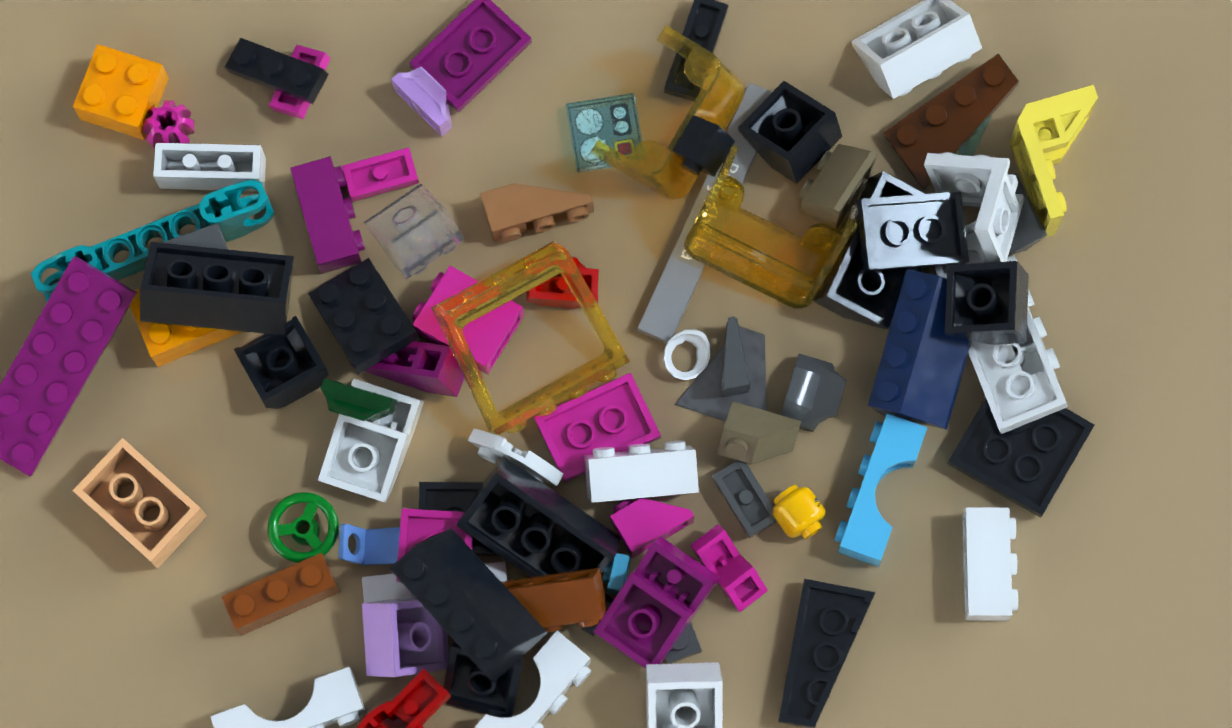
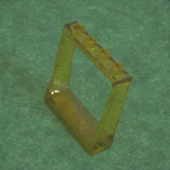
(503, 287)

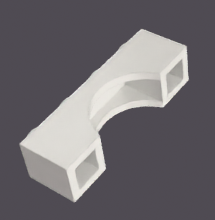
(559, 668)
(333, 701)

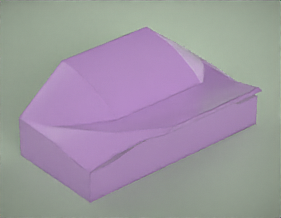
(425, 98)

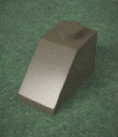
(756, 434)

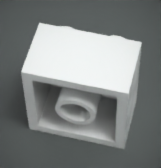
(684, 695)

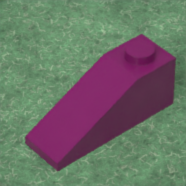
(423, 367)

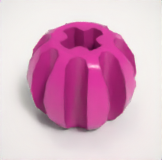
(165, 117)

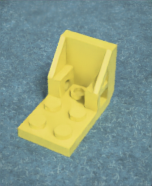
(1041, 140)

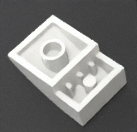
(370, 454)

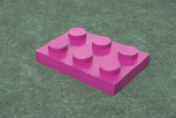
(600, 418)

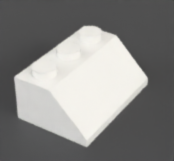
(917, 45)

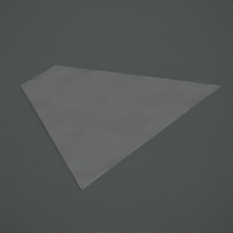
(705, 392)

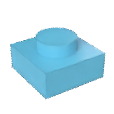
(616, 573)

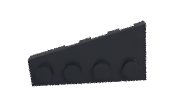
(821, 641)

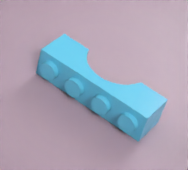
(895, 448)

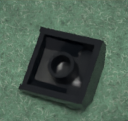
(283, 365)

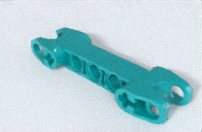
(217, 207)

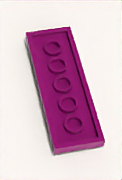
(58, 361)

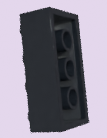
(216, 288)
(862, 294)
(535, 525)
(469, 602)

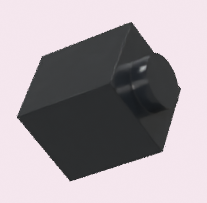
(703, 146)

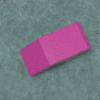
(737, 576)

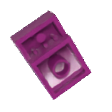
(656, 603)

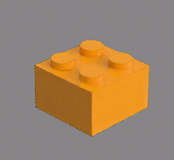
(120, 91)

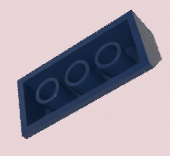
(919, 361)

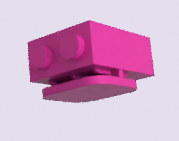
(484, 336)

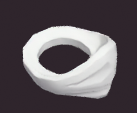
(702, 344)

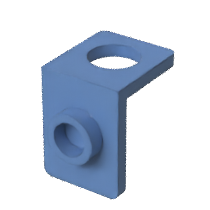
(372, 545)

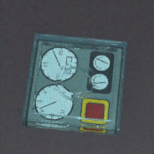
(605, 119)

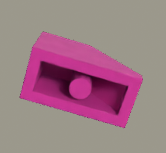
(647, 520)

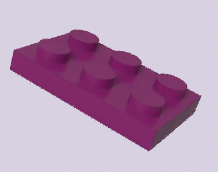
(472, 51)

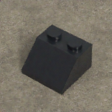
(791, 131)
(987, 302)

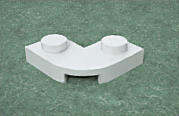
(495, 447)

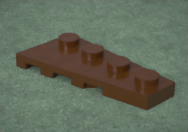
(951, 116)

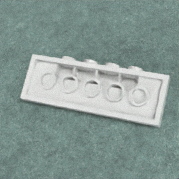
(1016, 376)

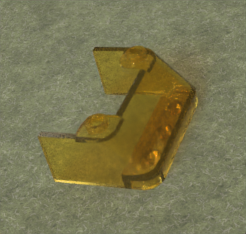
(717, 102)
(760, 251)

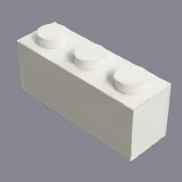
(207, 165)
(641, 472)
(989, 564)

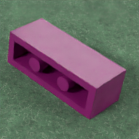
(327, 214)

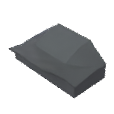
(813, 392)

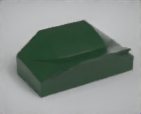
(356, 402)

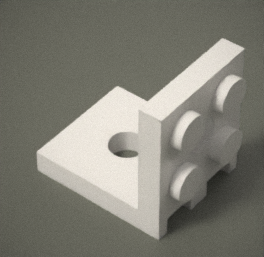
(983, 185)

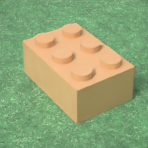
(140, 503)

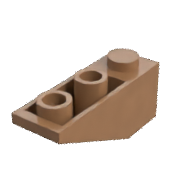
(525, 208)

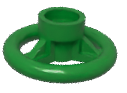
(312, 536)

